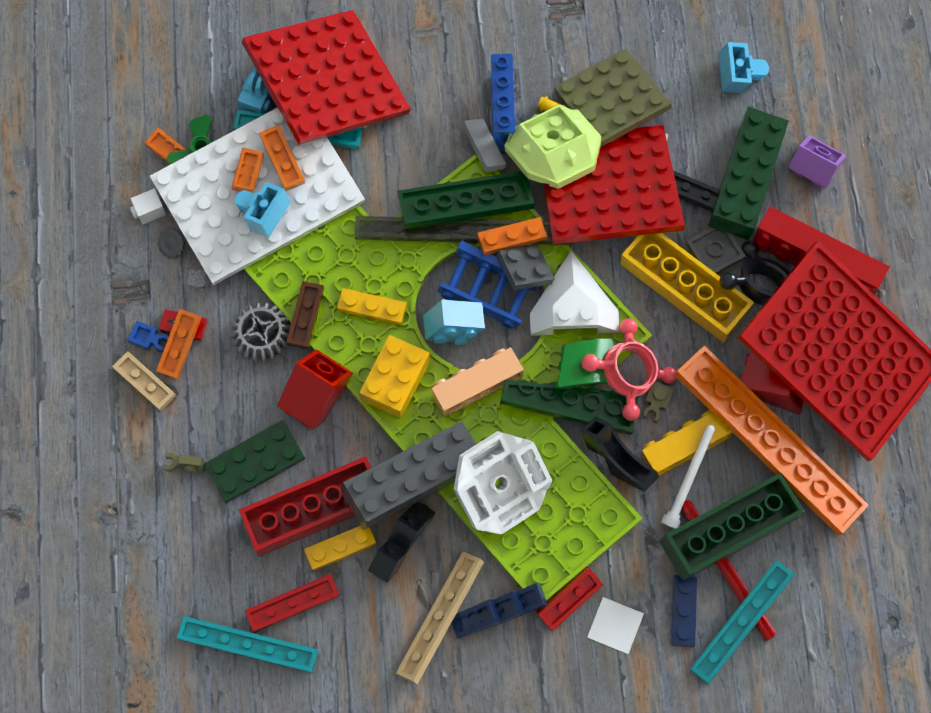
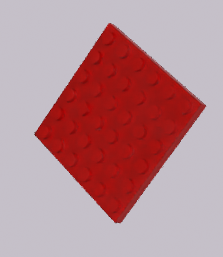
(325, 76)
(625, 195)

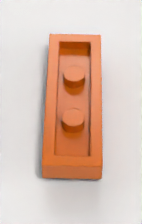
(282, 158)
(511, 236)
(178, 343)

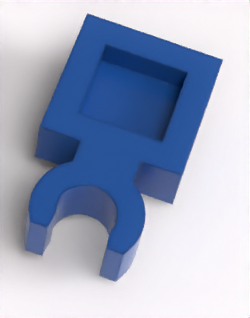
(146, 336)

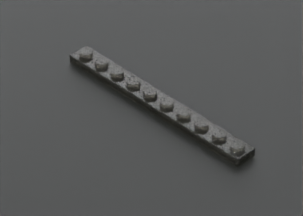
(466, 230)

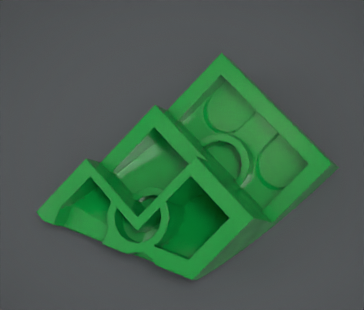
(570, 365)

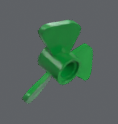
(200, 129)

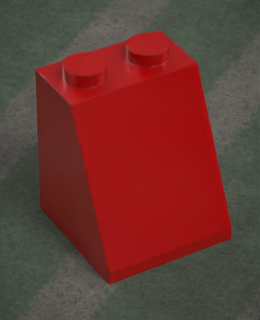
(769, 386)
(314, 388)

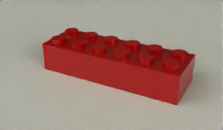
(791, 239)
(300, 509)

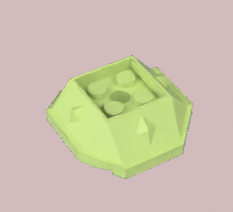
(555, 146)

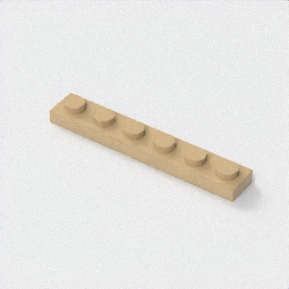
(439, 617)

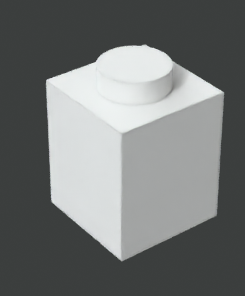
(147, 206)

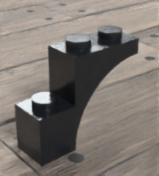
(622, 463)
(403, 536)

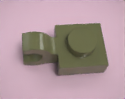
(190, 464)

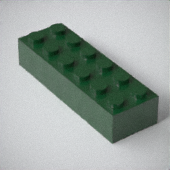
(748, 173)
(731, 526)

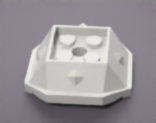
(520, 485)

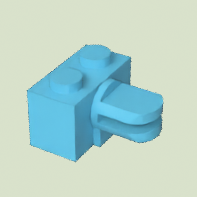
(739, 68)
(254, 94)
(263, 208)

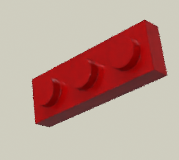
(569, 598)

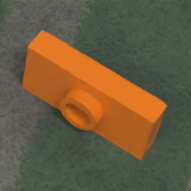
(162, 144)
(247, 170)

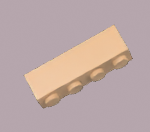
(477, 381)

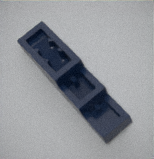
(498, 610)

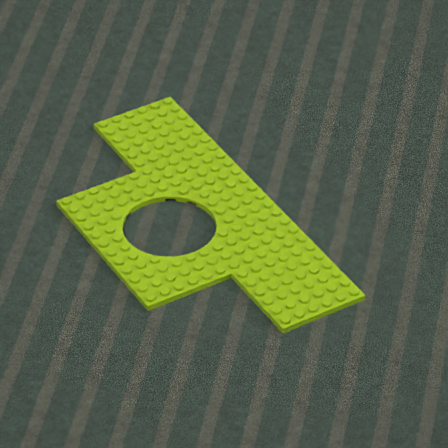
(581, 507)

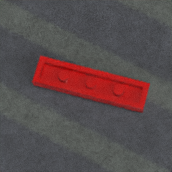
(292, 603)

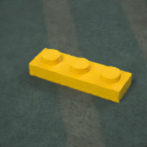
(372, 306)
(339, 547)

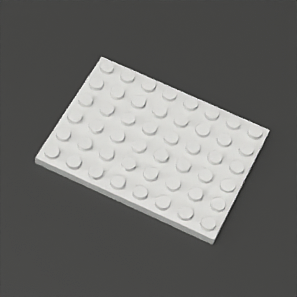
(205, 207)

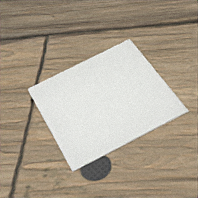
(615, 625)

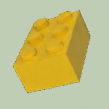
(395, 376)

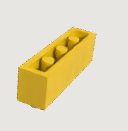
(681, 445)

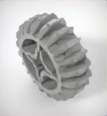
(242, 340)

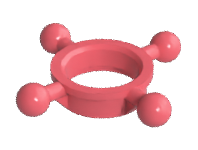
(615, 380)

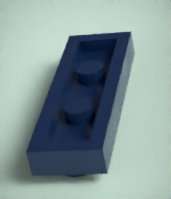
(684, 612)

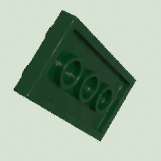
(254, 461)

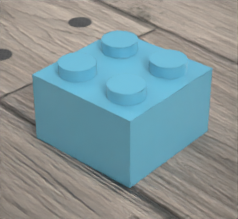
(453, 321)

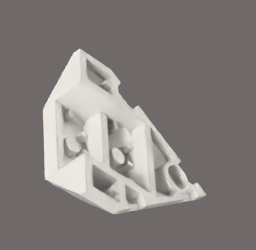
(573, 303)

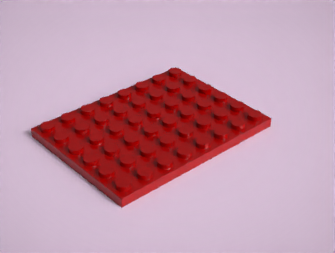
(840, 350)

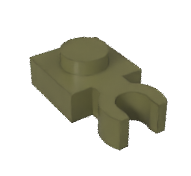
(657, 398)

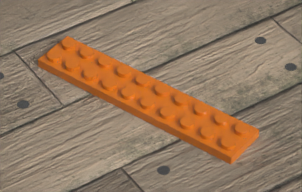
(771, 440)

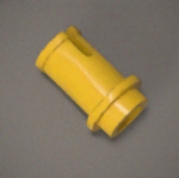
(546, 104)

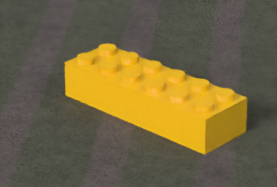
(686, 284)

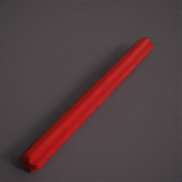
(732, 578)

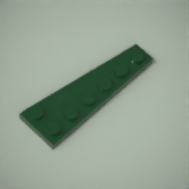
(569, 404)

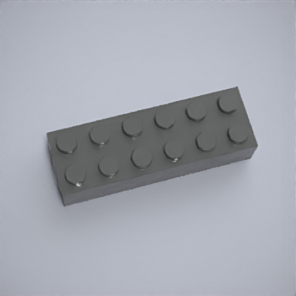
(407, 476)

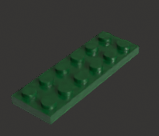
(465, 199)

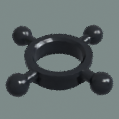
(754, 265)

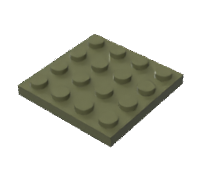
(614, 96)

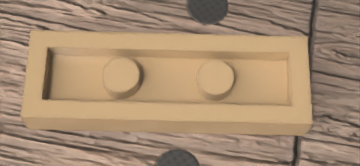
(144, 381)

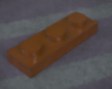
(305, 315)

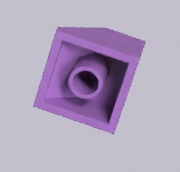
(816, 161)

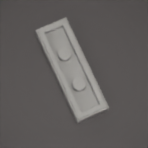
(484, 145)

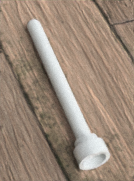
(672, 517)

